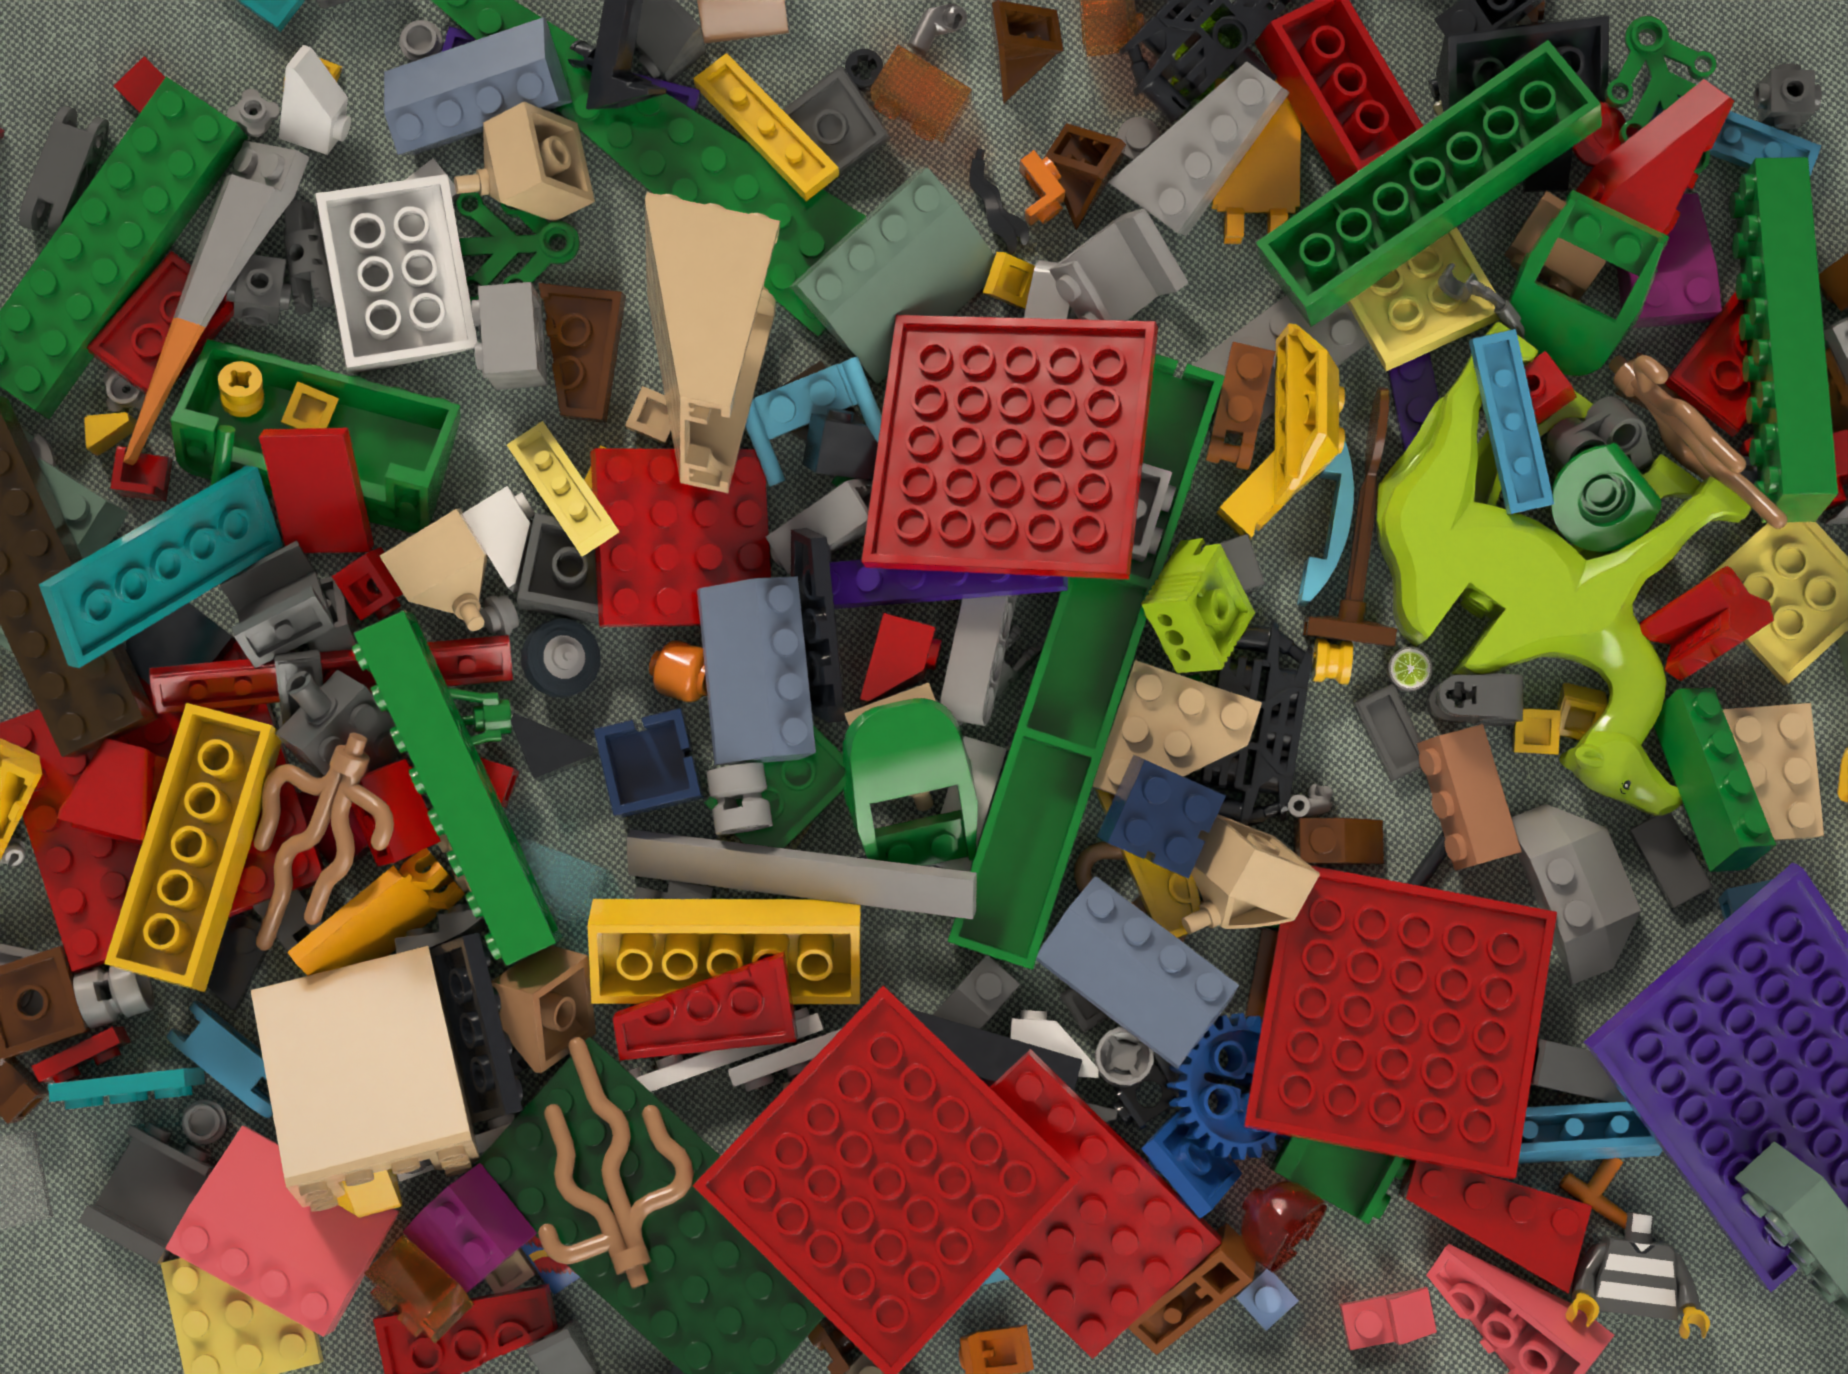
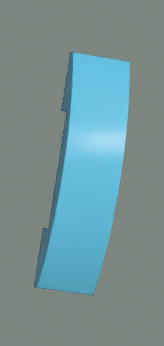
(1318, 570)

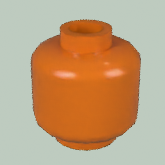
(679, 671)

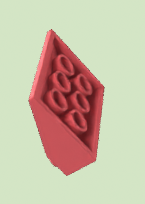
(271, 1247)

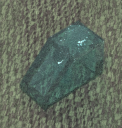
(565, 880)

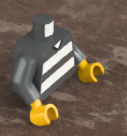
(1636, 1279)

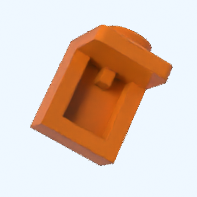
(1043, 179)
(996, 1351)

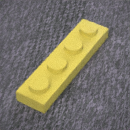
(562, 488)

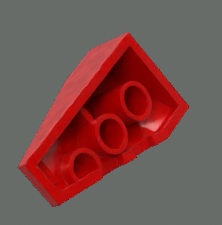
(1659, 161)

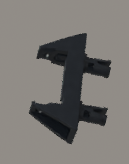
(611, 59)

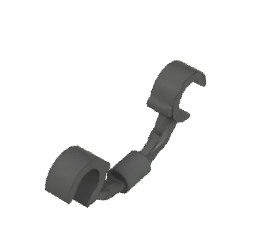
(1463, 291)

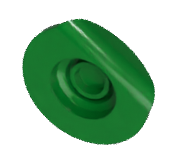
(1603, 500)

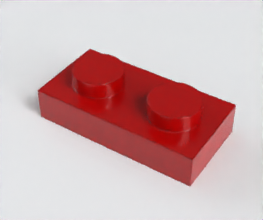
(99, 1048)

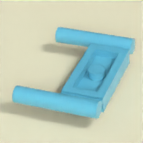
(793, 403)

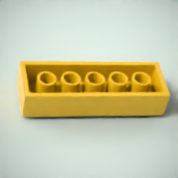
(194, 848)
(667, 944)

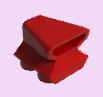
(1706, 622)
(116, 792)

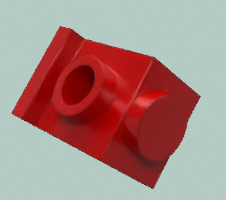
(357, 586)

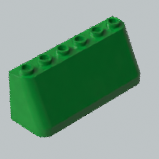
(395, 434)

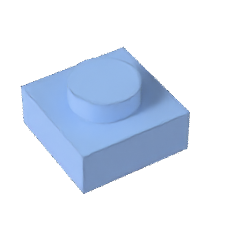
(1266, 1298)

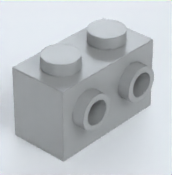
(1153, 496)

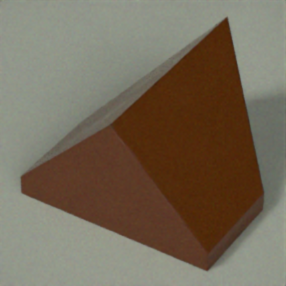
(1023, 41)
(1085, 166)

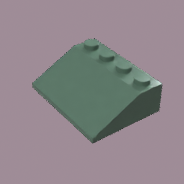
(902, 259)

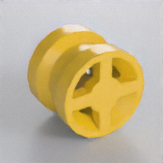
(235, 398)
(1332, 661)

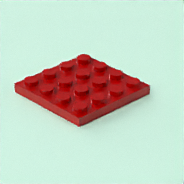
(673, 536)

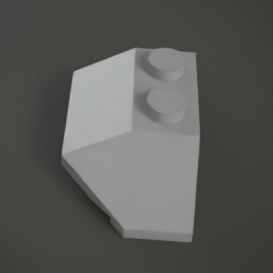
(1583, 880)

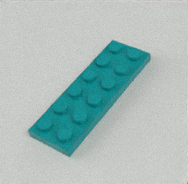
(160, 566)

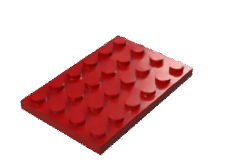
(1114, 1236)

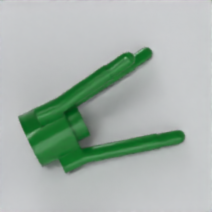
(490, 717)

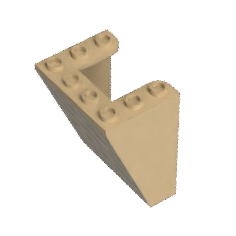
(708, 325)
(362, 1076)

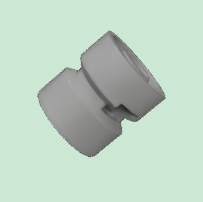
(734, 783)
(130, 994)
(1123, 1058)

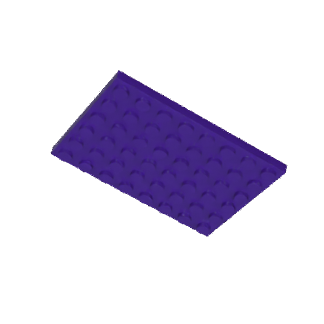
(1743, 1053)

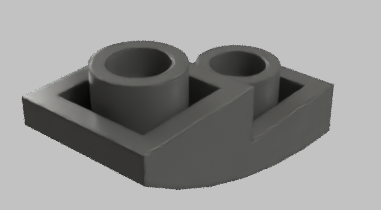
(452, 925)

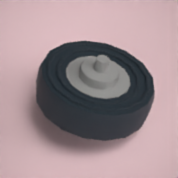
(560, 658)

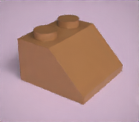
(741, 19)
(1567, 266)
(546, 1004)

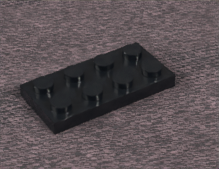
(476, 1028)

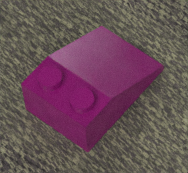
(1686, 276)
(470, 1228)

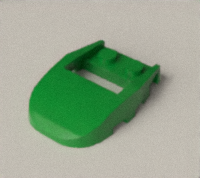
(1568, 330)
(902, 753)

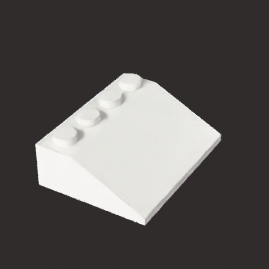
(396, 272)

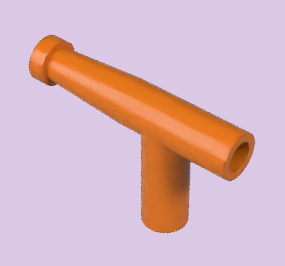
(1592, 1192)

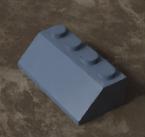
(464, 86)
(756, 671)
(1136, 972)

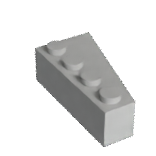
(1200, 151)

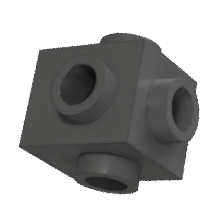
(1775, 103)
(260, 291)

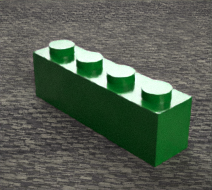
(1712, 780)

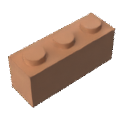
(1468, 797)

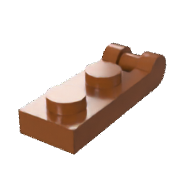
(1240, 404)

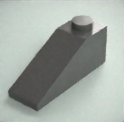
(978, 995)

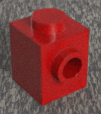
(1547, 387)

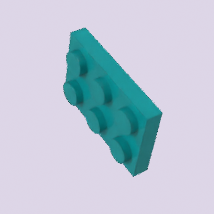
(126, 1087)

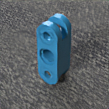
(225, 1056)

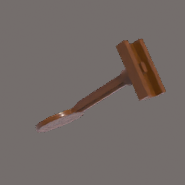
(1351, 616)

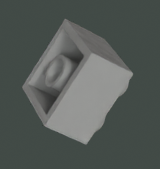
(511, 336)

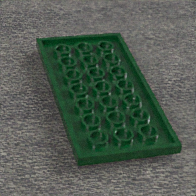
(709, 1290)

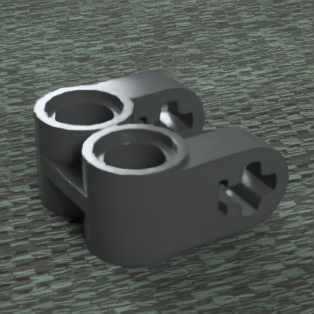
(1604, 424)
(1485, 699)

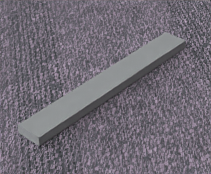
(802, 874)

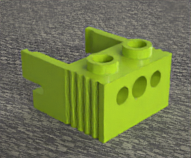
(1198, 607)

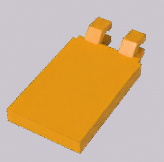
(1265, 177)
(378, 915)

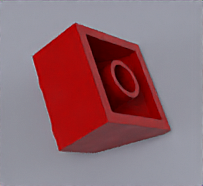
(899, 658)

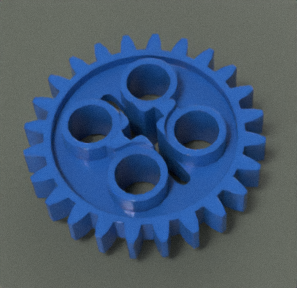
(1225, 1126)

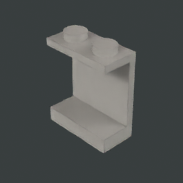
(1118, 270)

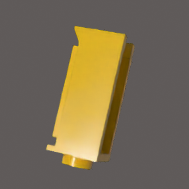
(1252, 501)

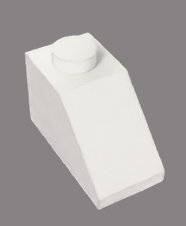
(312, 104)
(504, 532)
(1037, 1030)

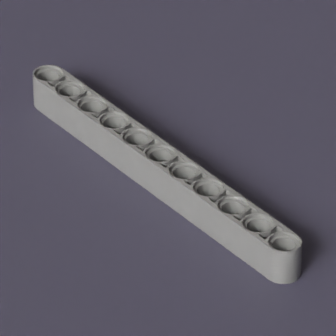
(986, 621)

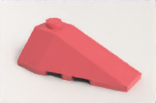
(1517, 1318)

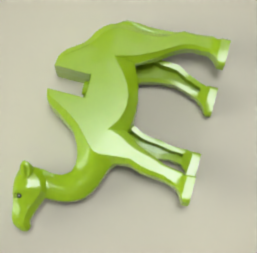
(1539, 591)

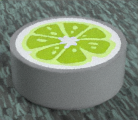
(1409, 669)

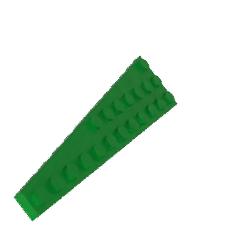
(687, 156)

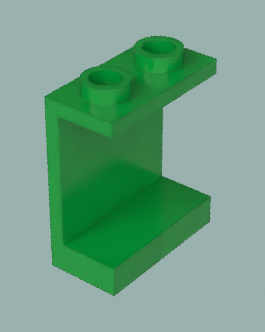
(1341, 1175)

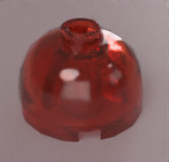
(1279, 1221)

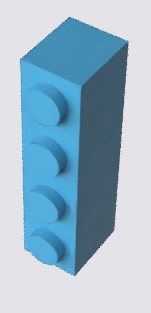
(1584, 1133)

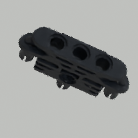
(1205, 59)
(1277, 726)

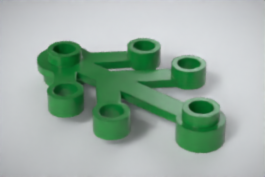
(1664, 85)
(506, 245)

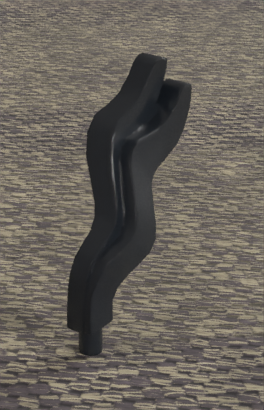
(998, 219)

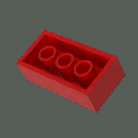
(1338, 84)

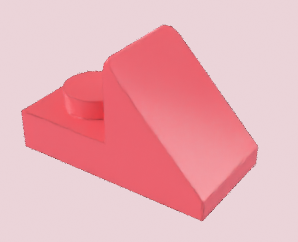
(1388, 1319)

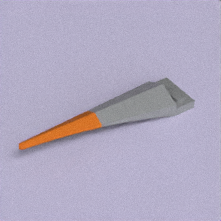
(240, 218)

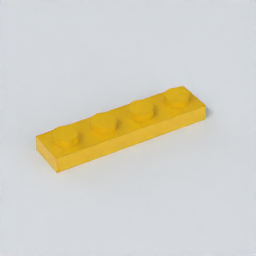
(766, 127)

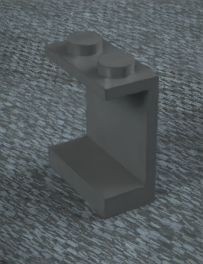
(277, 604)
(149, 1191)

